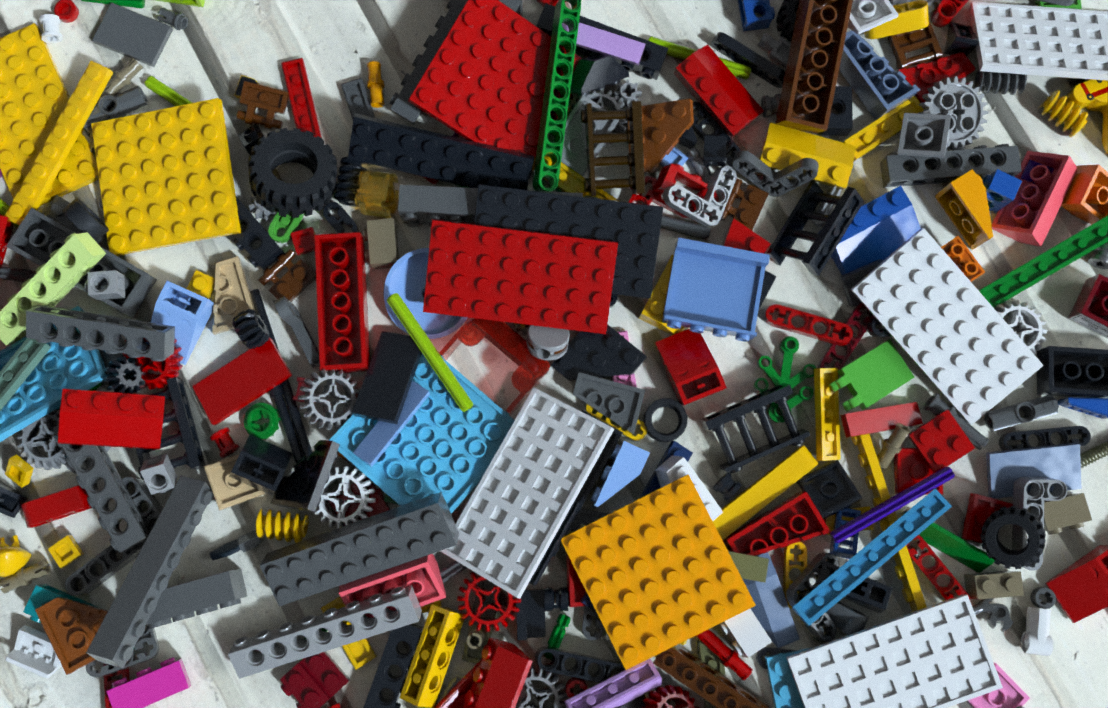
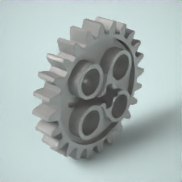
(971, 113)

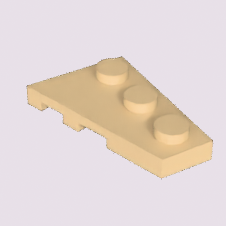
(231, 294)

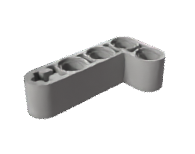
(1035, 500)

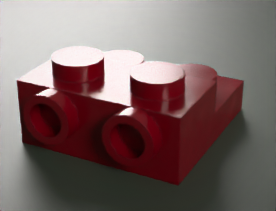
(314, 680)

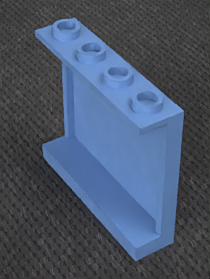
(714, 289)

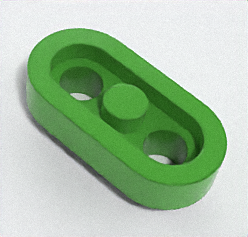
(287, 223)

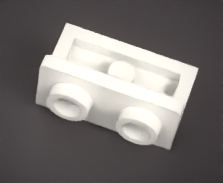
(34, 652)

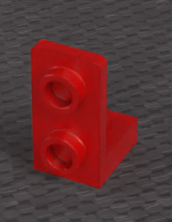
(674, 172)

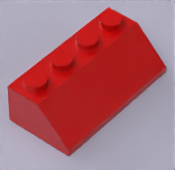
(718, 90)
(110, 419)
(498, 677)

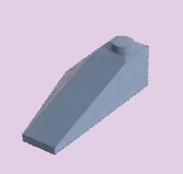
(772, 607)

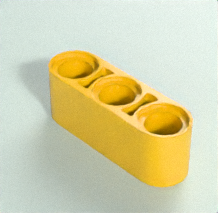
(910, 17)

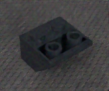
(261, 465)

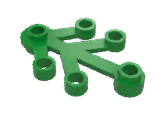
(785, 377)

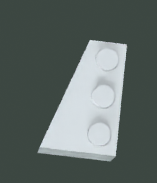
(677, 467)
(746, 633)

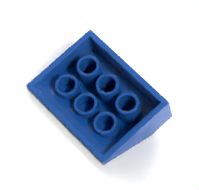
(876, 231)

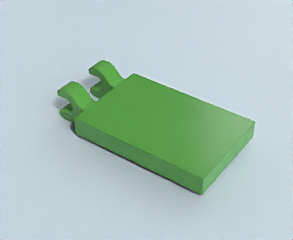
(873, 376)

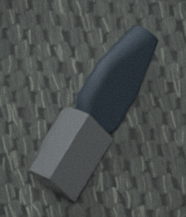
(244, 543)

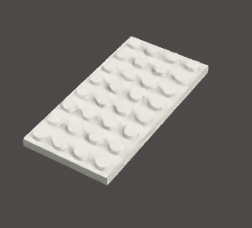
(1041, 40)
(946, 326)
(527, 491)
(907, 662)

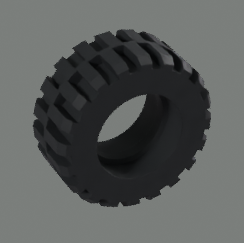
(297, 148)

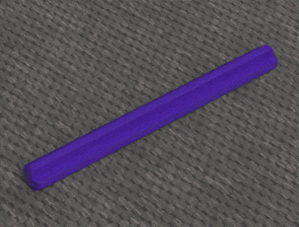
(892, 504)

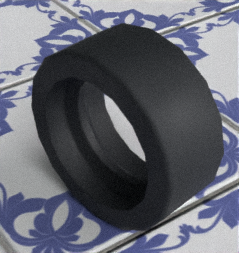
(85, 219)
(682, 421)

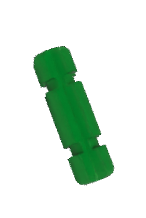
(557, 634)

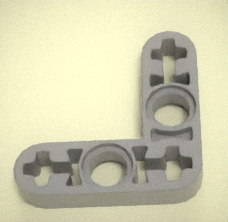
(707, 204)

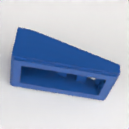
(1092, 406)
(852, 543)

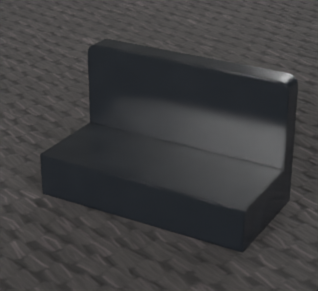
(531, 615)

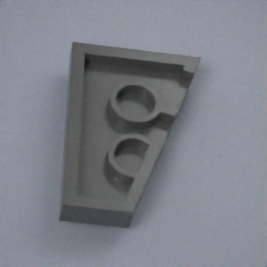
(612, 399)

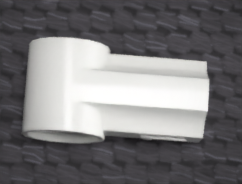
(1037, 638)

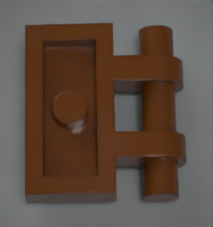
(263, 98)
(750, 205)
(293, 282)

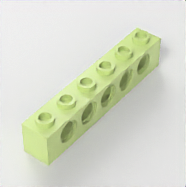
(33, 293)

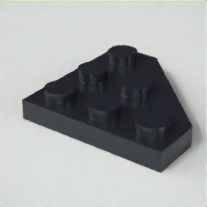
(599, 356)
(305, 485)

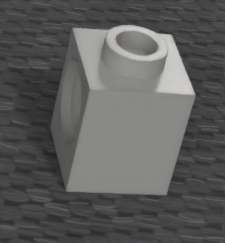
(114, 289)
(158, 465)

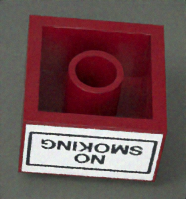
(1092, 305)

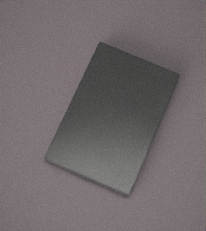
(132, 34)

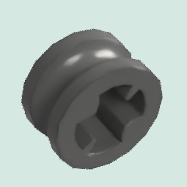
(1051, 598)

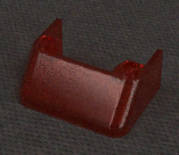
(530, 369)

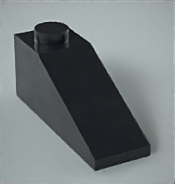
(867, 594)

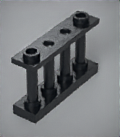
(830, 234)
(758, 405)
(186, 435)

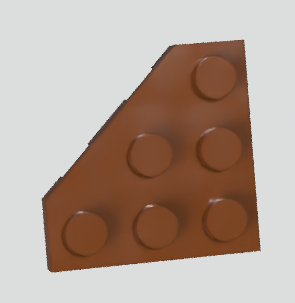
(662, 128)
(71, 630)

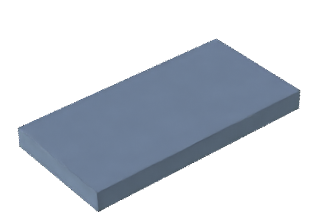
(1050, 461)

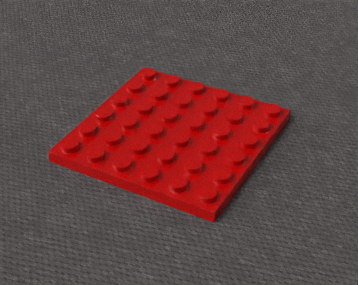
(490, 78)

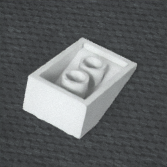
(870, 14)

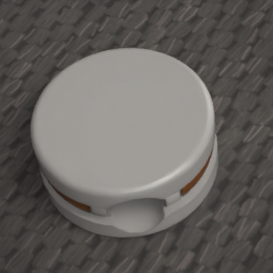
(547, 342)

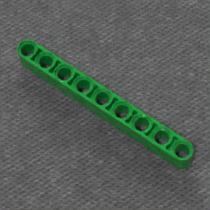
(550, 102)

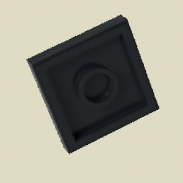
(830, 489)

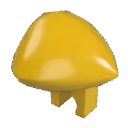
(12, 557)

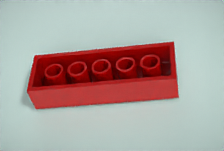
(342, 302)

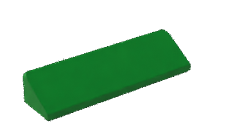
(956, 547)

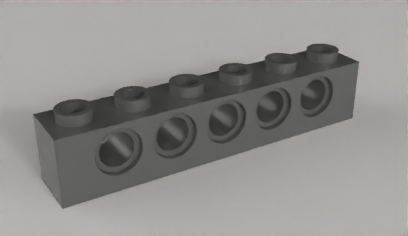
(894, 174)
(40, 327)
(114, 488)

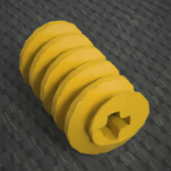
(1064, 113)
(281, 527)

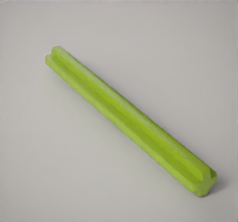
(430, 352)

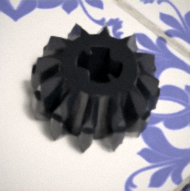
(250, 328)
(116, 373)

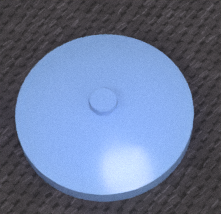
(409, 280)

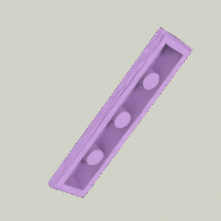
(608, 43)
(619, 688)

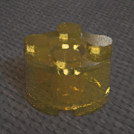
(377, 194)

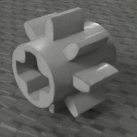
(627, 88)
(260, 211)

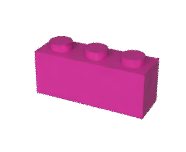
(150, 685)

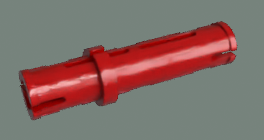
(726, 655)

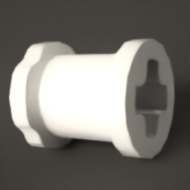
(50, 28)

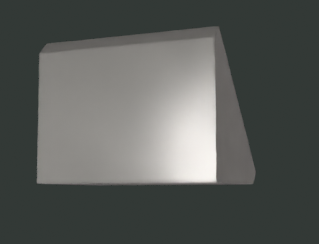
(924, 135)

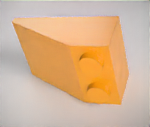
(968, 208)

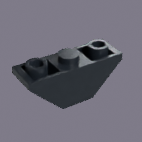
(595, 73)

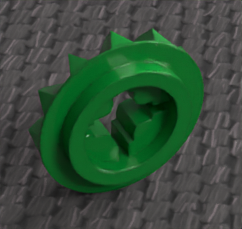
(254, 414)

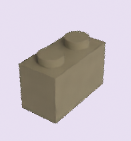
(382, 243)
(1066, 512)
(994, 584)

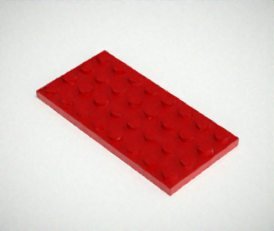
(519, 276)

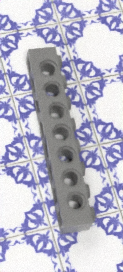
(249, 662)

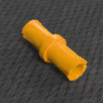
(375, 84)

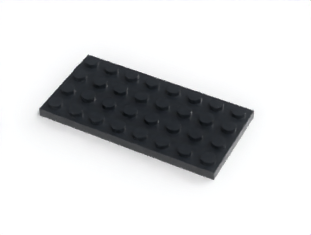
(630, 224)

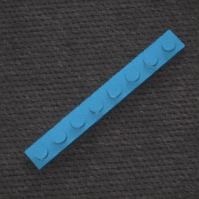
(871, 557)

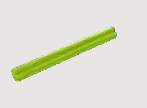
(682, 52)

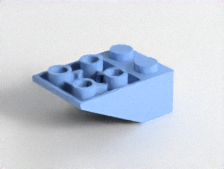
(184, 311)
(626, 466)

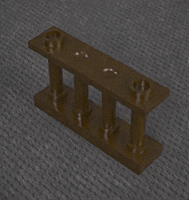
(633, 136)

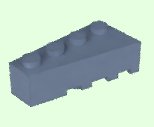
(872, 78)

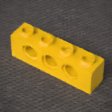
(432, 656)

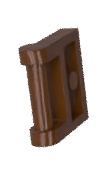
(912, 41)

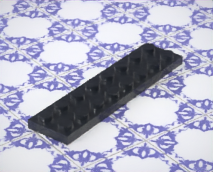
(436, 155)

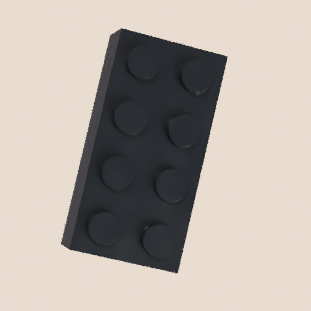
(1073, 372)

